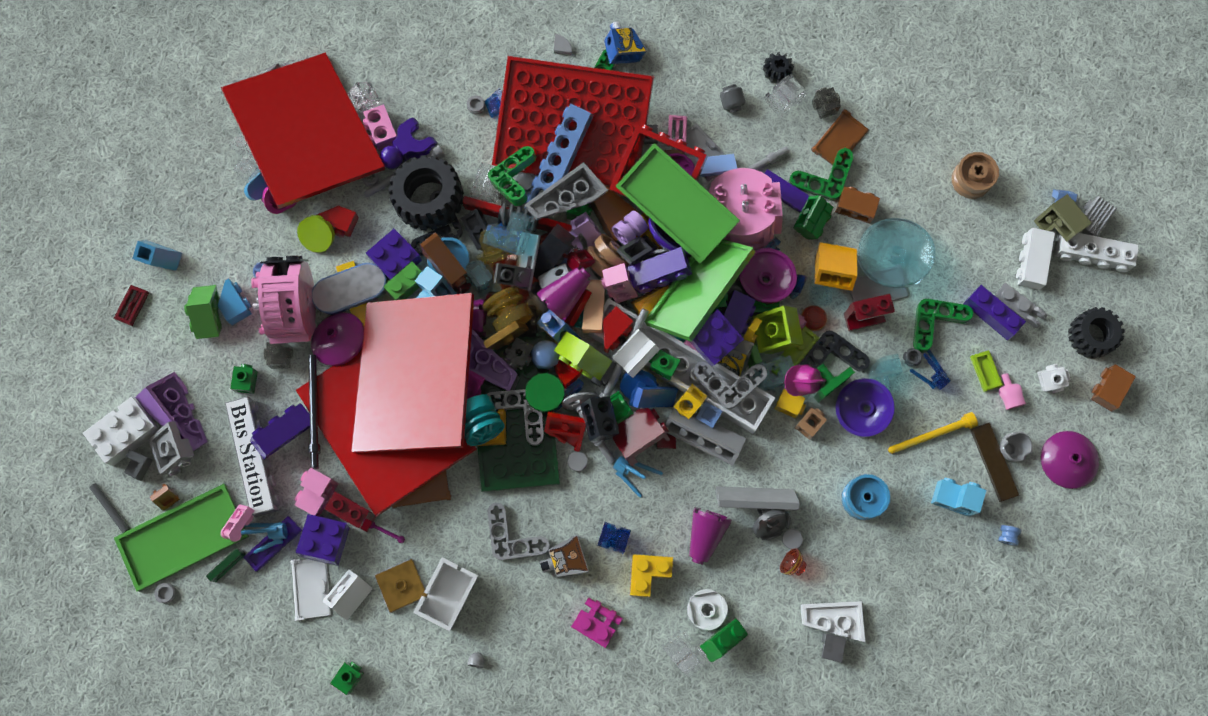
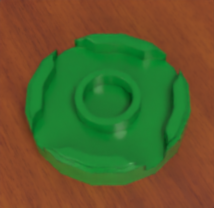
(544, 392)

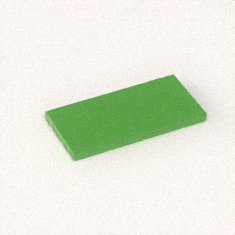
(677, 203)
(692, 300)
(177, 538)

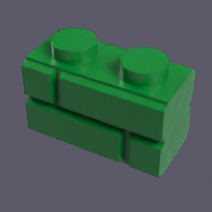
(813, 217)
(724, 640)

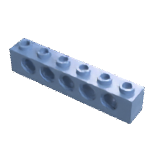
(555, 149)

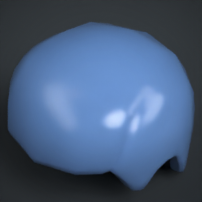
(544, 355)

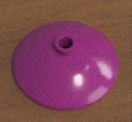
(773, 266)
(342, 344)
(1059, 464)

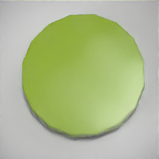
(315, 233)

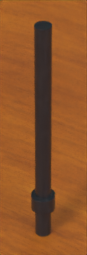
(313, 448)

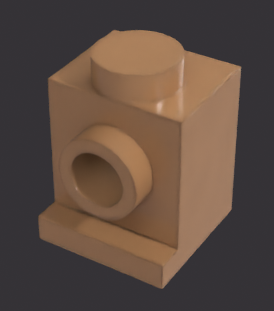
(817, 417)

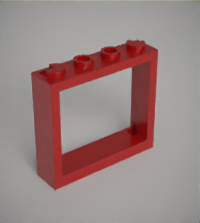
(663, 138)

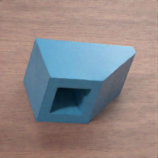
(157, 255)
(232, 304)

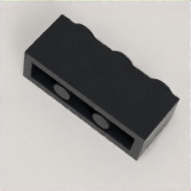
(552, 249)

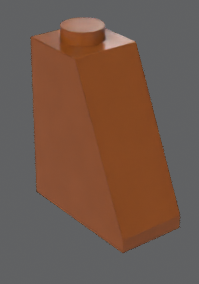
(610, 210)
(443, 261)

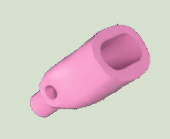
(1011, 393)

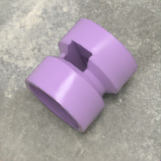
(632, 226)

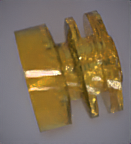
(506, 308)

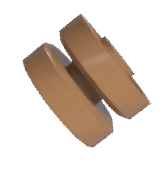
(975, 175)
(605, 254)

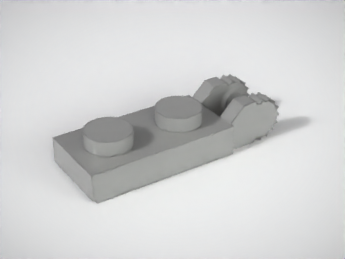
(1020, 304)

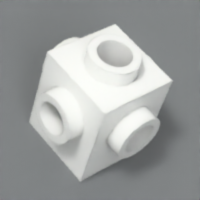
(1047, 376)

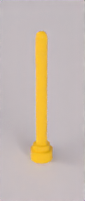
(967, 421)

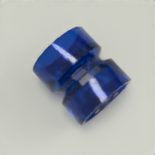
(614, 537)

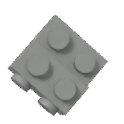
(170, 450)

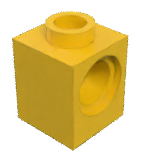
(693, 395)
(790, 404)

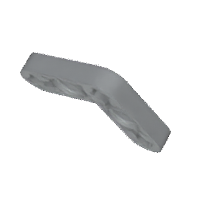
(725, 389)
(527, 410)
(511, 545)

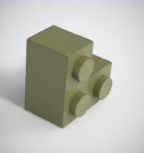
(1065, 217)

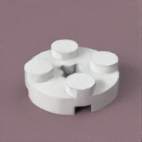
(714, 600)

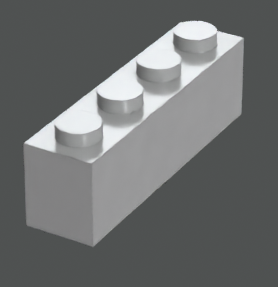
(714, 441)

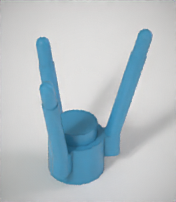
(623, 467)
(275, 531)

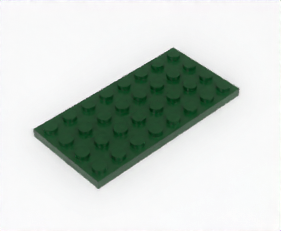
(518, 462)

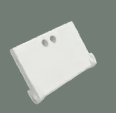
(310, 588)

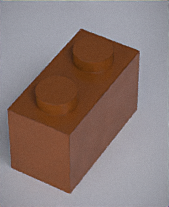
(857, 204)
(1112, 387)

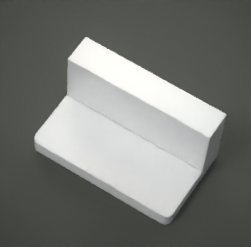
(635, 353)
(347, 594)

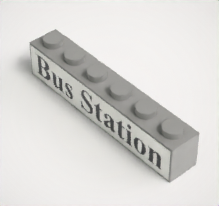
(253, 468)

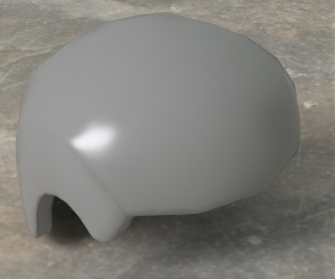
(1016, 446)

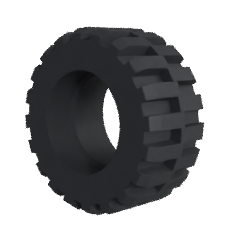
(416, 174)

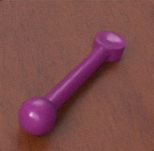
(400, 539)

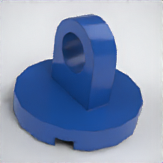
(641, 379)

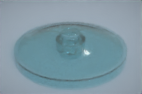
(896, 253)

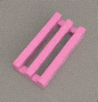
(677, 118)

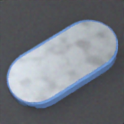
(348, 288)

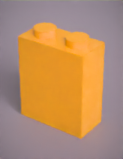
(836, 266)

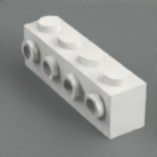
(1097, 251)

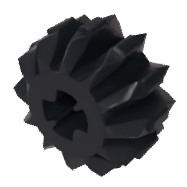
(778, 61)

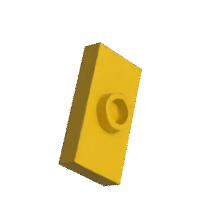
(750, 334)

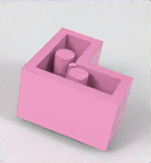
(316, 492)

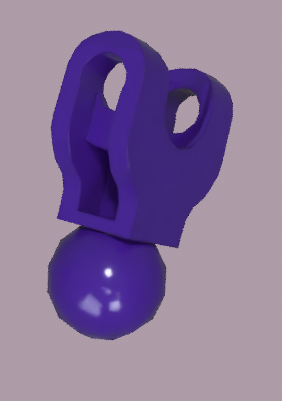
(406, 146)

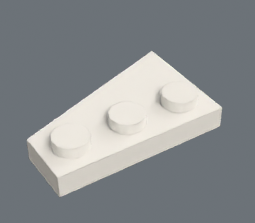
(836, 618)

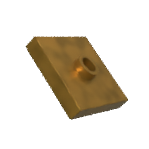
(506, 335)
(401, 585)

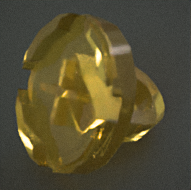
(490, 254)

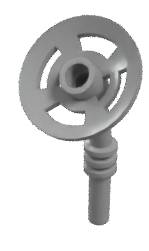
(579, 398)

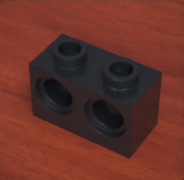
(597, 418)

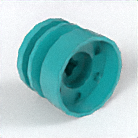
(481, 420)

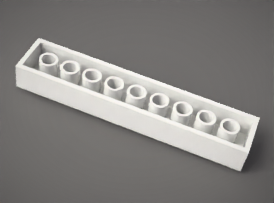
(746, 414)

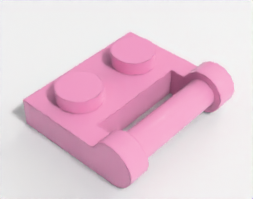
(240, 517)

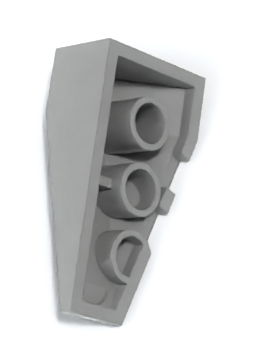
(569, 192)

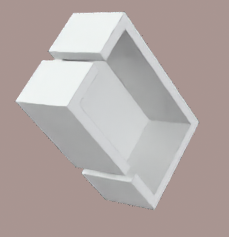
(121, 431)
(446, 594)

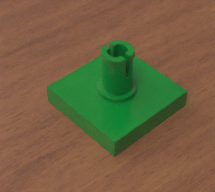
(832, 382)

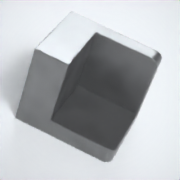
(833, 647)

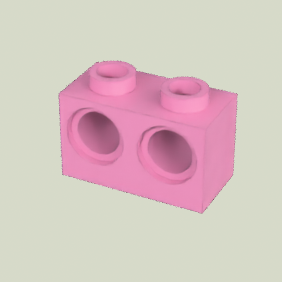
(381, 127)
(618, 283)

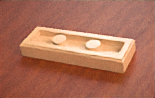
(594, 308)

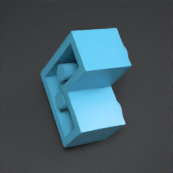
(433, 284)
(960, 499)

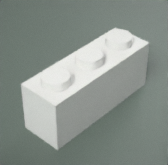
(1035, 258)

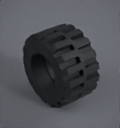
(1106, 322)

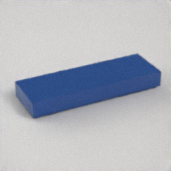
(655, 397)

